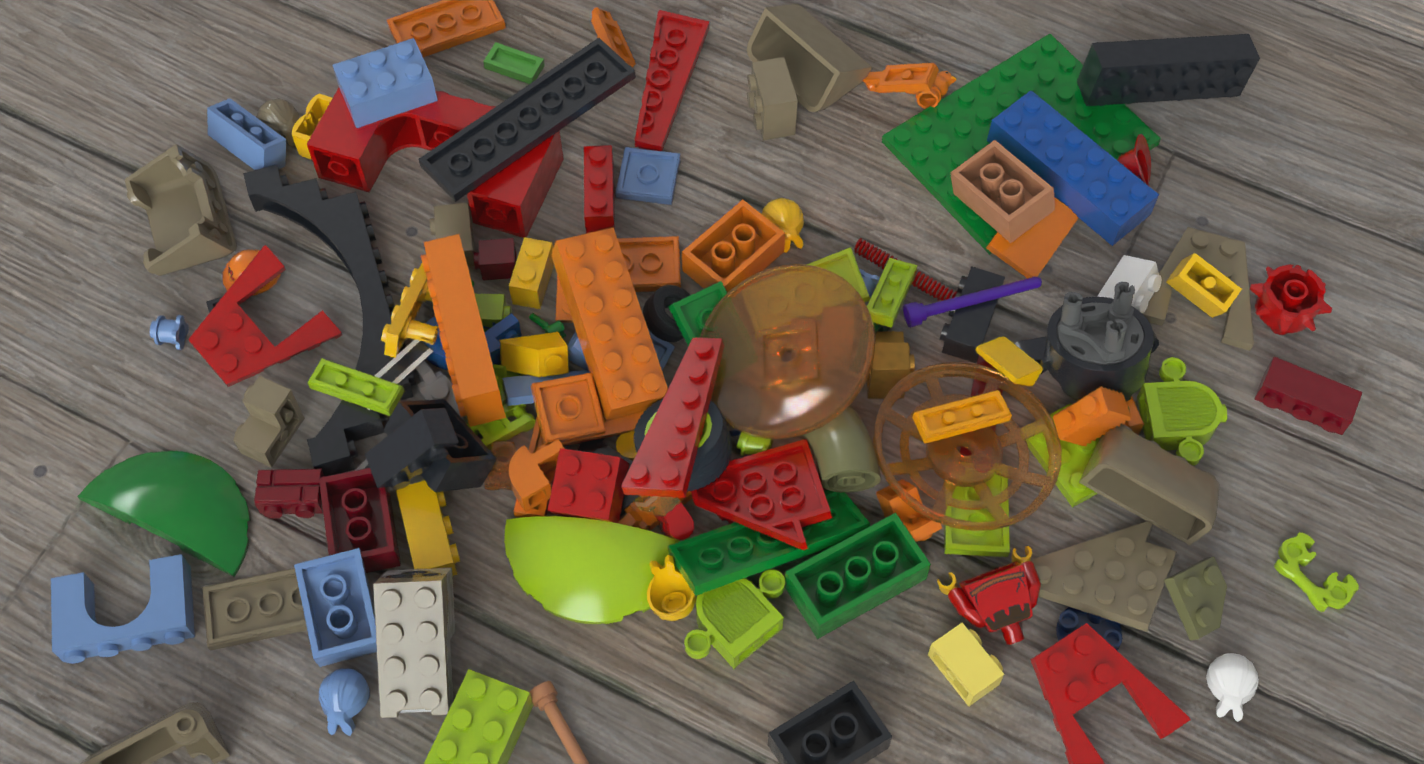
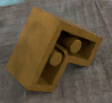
(890, 364)

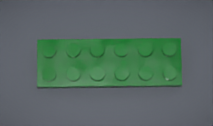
(739, 551)

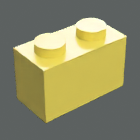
(966, 663)

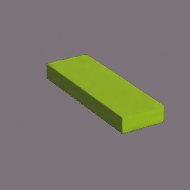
(891, 291)
(356, 387)

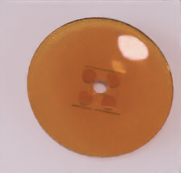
(780, 312)

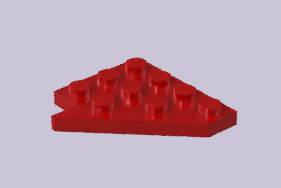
(770, 493)

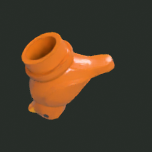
(939, 89)

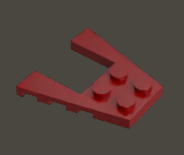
(234, 342)
(1084, 669)

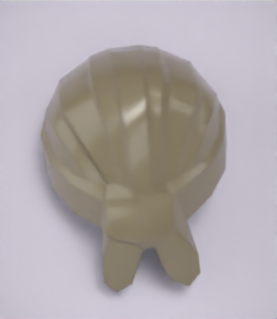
(279, 116)

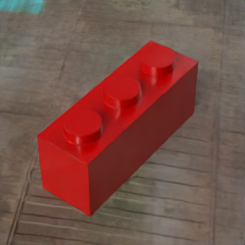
(598, 188)

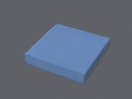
(648, 175)

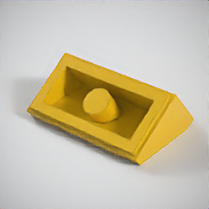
(1010, 361)

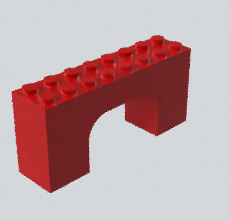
(358, 155)

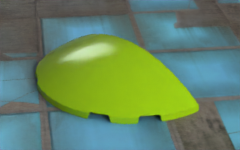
(584, 566)

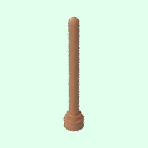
(545, 698)

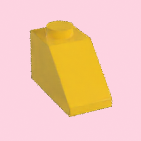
(535, 355)

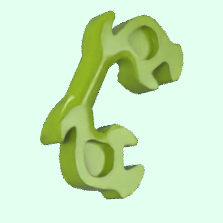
(1336, 593)

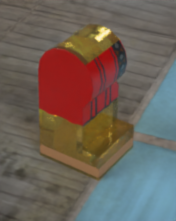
(670, 513)

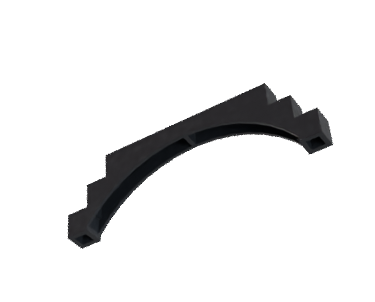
(343, 229)

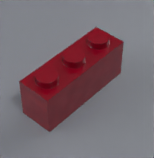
(1308, 396)

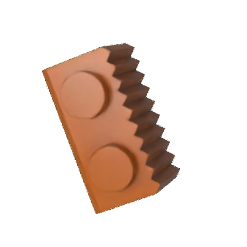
(1092, 416)

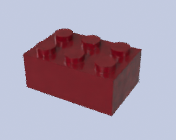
(360, 518)

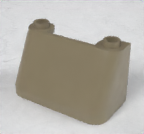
(182, 210)
(186, 725)

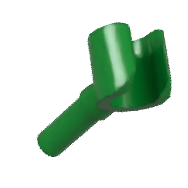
(555, 327)

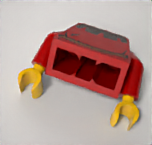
(998, 596)

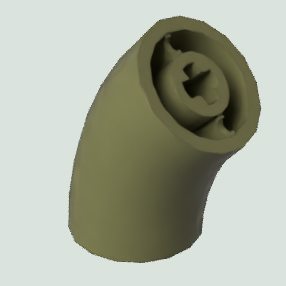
(845, 453)

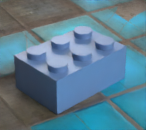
(385, 82)

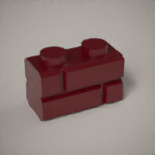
(288, 492)

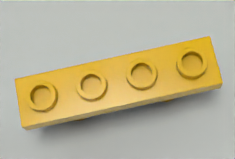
(403, 316)

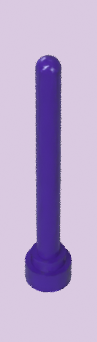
(917, 313)

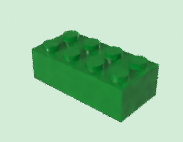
(856, 575)

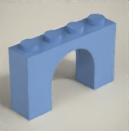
(165, 619)

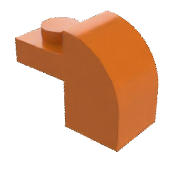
(528, 473)
(918, 525)

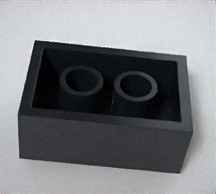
(467, 461)
(832, 731)

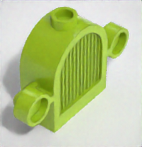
(1180, 412)
(736, 618)

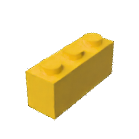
(427, 528)

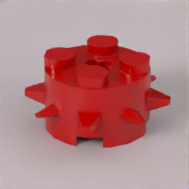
(1290, 299)

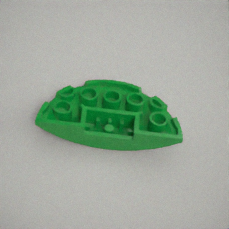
(179, 500)

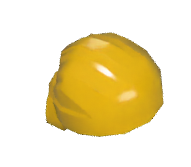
(787, 217)
(669, 592)

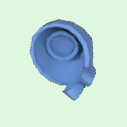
(342, 697)

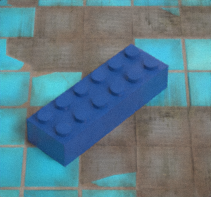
(1076, 167)

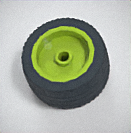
(713, 450)

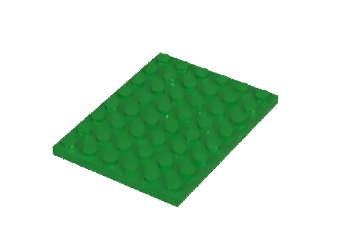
(959, 125)

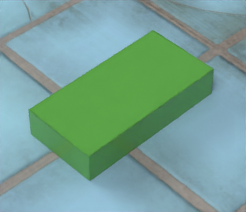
(513, 63)

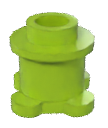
(752, 445)

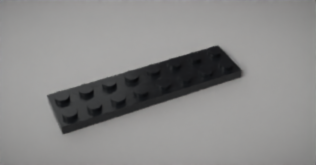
(526, 119)

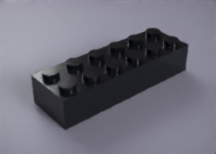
(1167, 69)

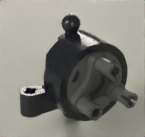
(1096, 344)

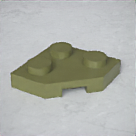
(1199, 597)

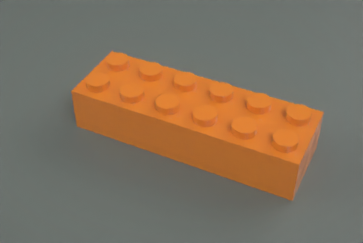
(609, 323)
(461, 331)

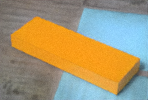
(961, 416)

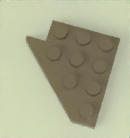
(1109, 576)

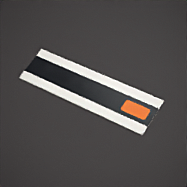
(405, 362)

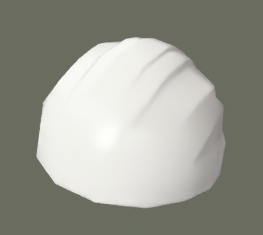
(1233, 682)

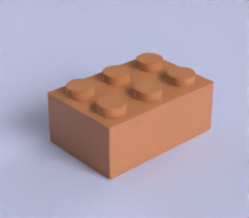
(1003, 191)

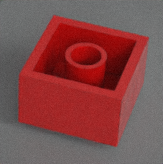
(588, 485)

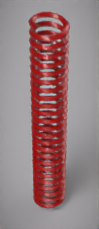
(916, 277)

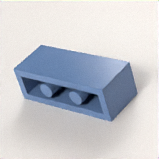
(245, 135)

